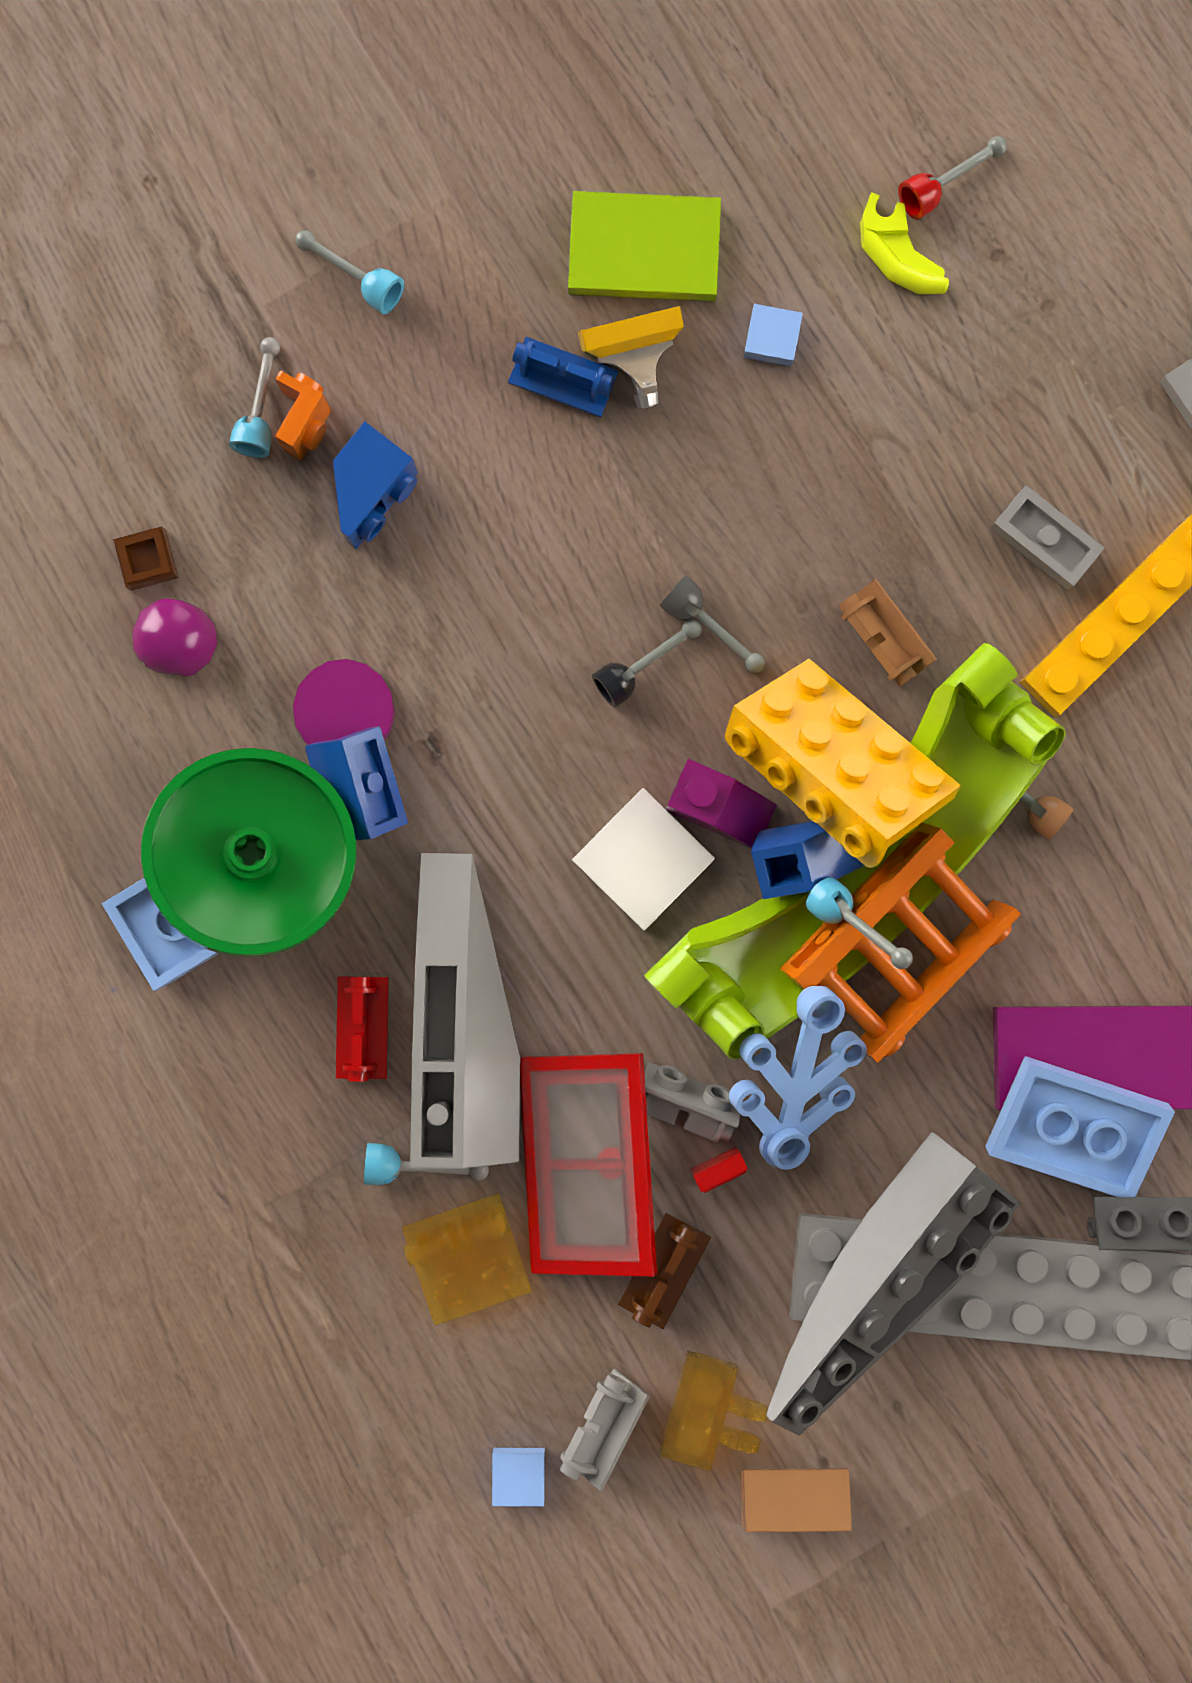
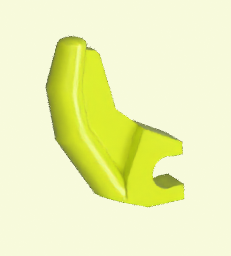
(891, 250)

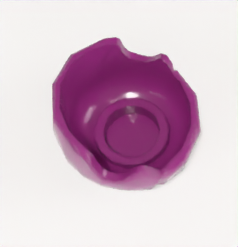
(174, 637)

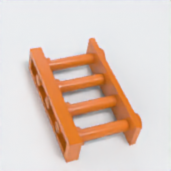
(889, 892)

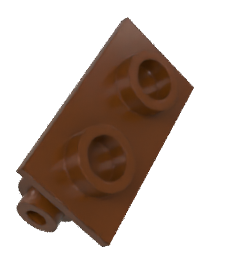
(677, 1255)

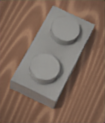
(1047, 537)

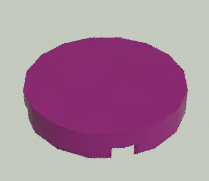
(342, 700)

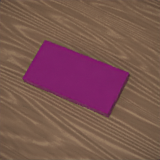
(1120, 1045)

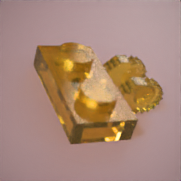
(700, 1412)

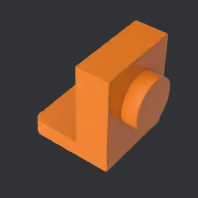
(305, 421)

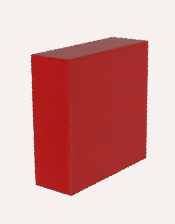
(719, 1170)

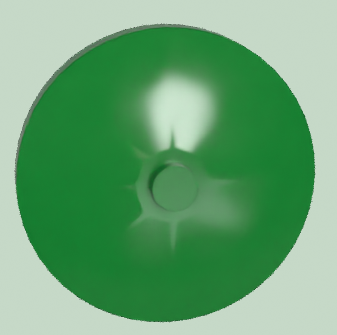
(248, 852)

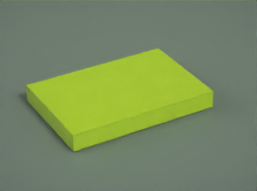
(644, 246)

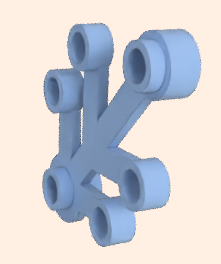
(786, 1140)

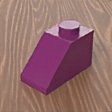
(720, 804)

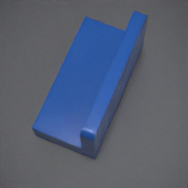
(363, 779)

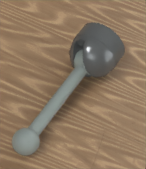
(687, 602)

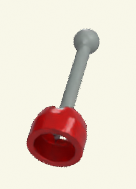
(923, 192)

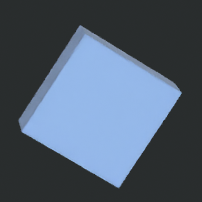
(773, 335)
(518, 1477)

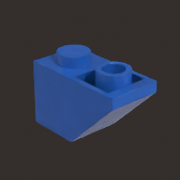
(368, 481)
(797, 858)

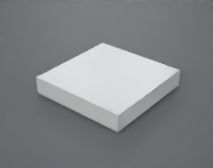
(643, 859)

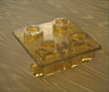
(466, 1259)

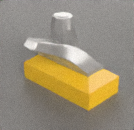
(635, 347)

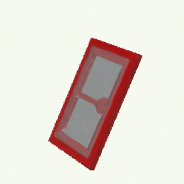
(587, 1165)

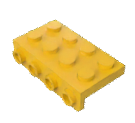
(838, 761)

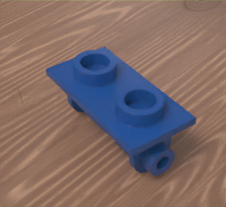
(562, 376)

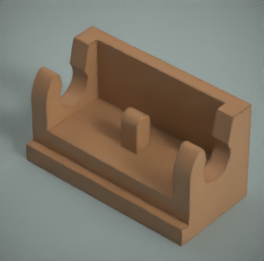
(795, 1500)

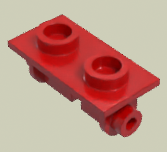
(362, 1028)

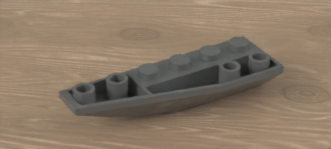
(889, 1275)

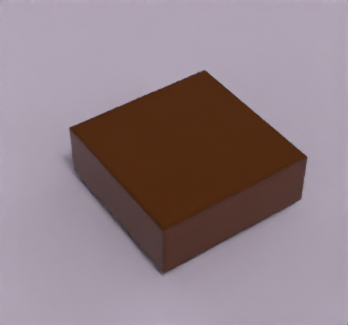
(145, 558)

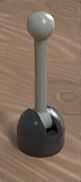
(617, 680)

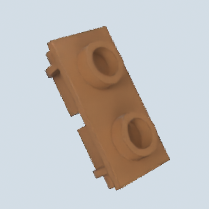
(887, 633)

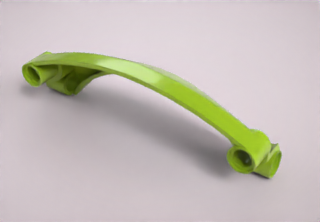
(974, 730)

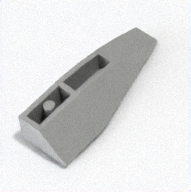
(462, 1028)

